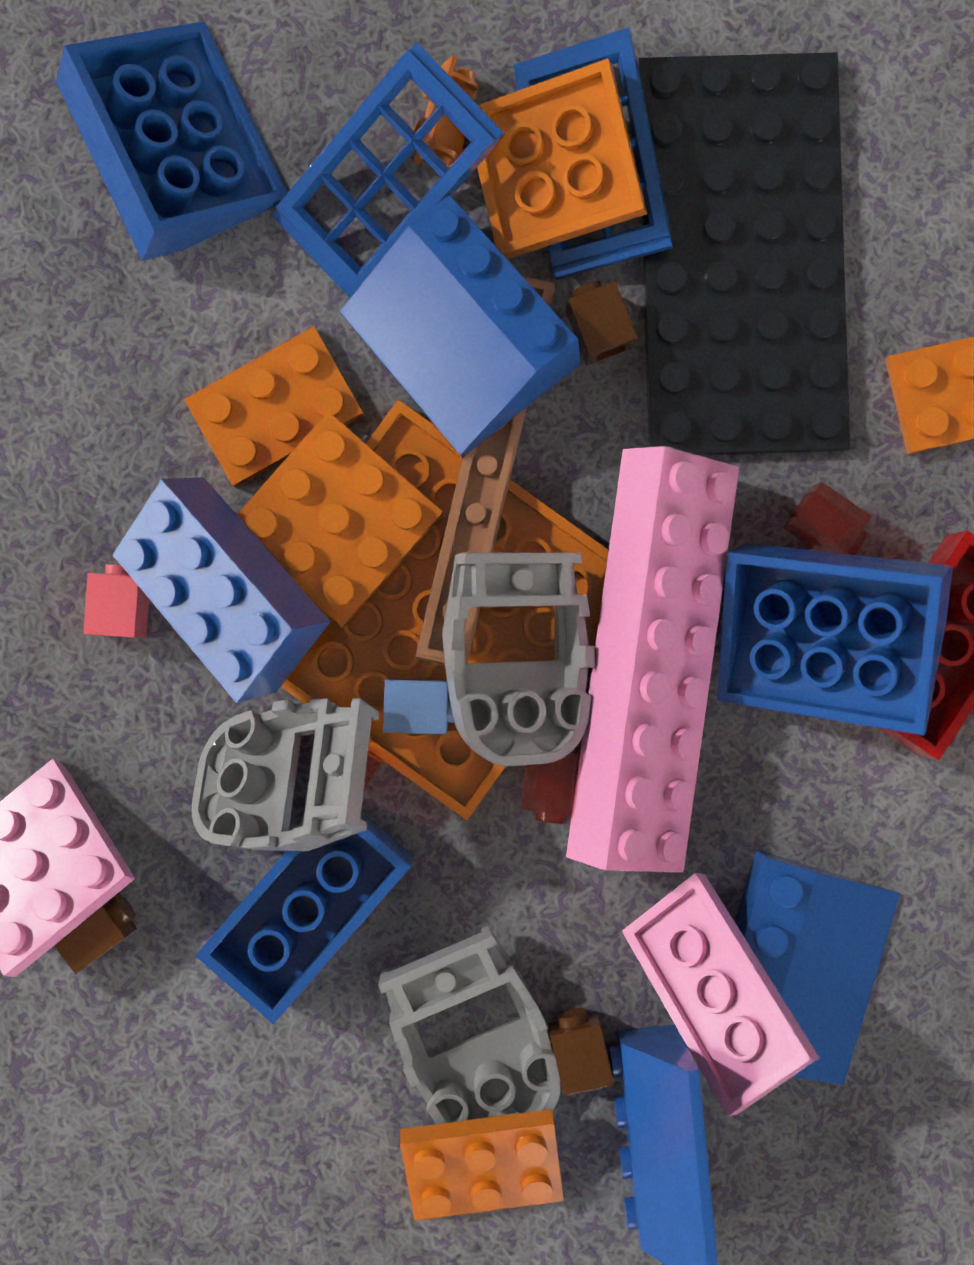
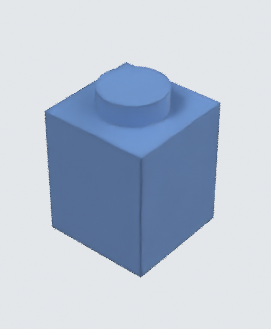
(417, 706)

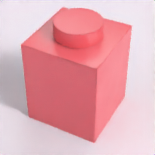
(115, 605)

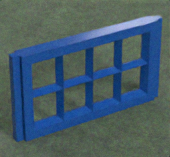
(451, 101)
(635, 241)

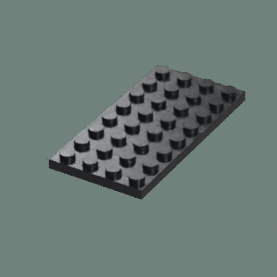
(754, 290)

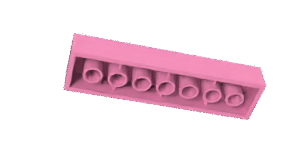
(652, 661)

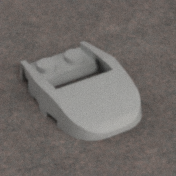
(519, 708)
(248, 791)
(485, 1075)

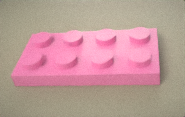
(718, 995)

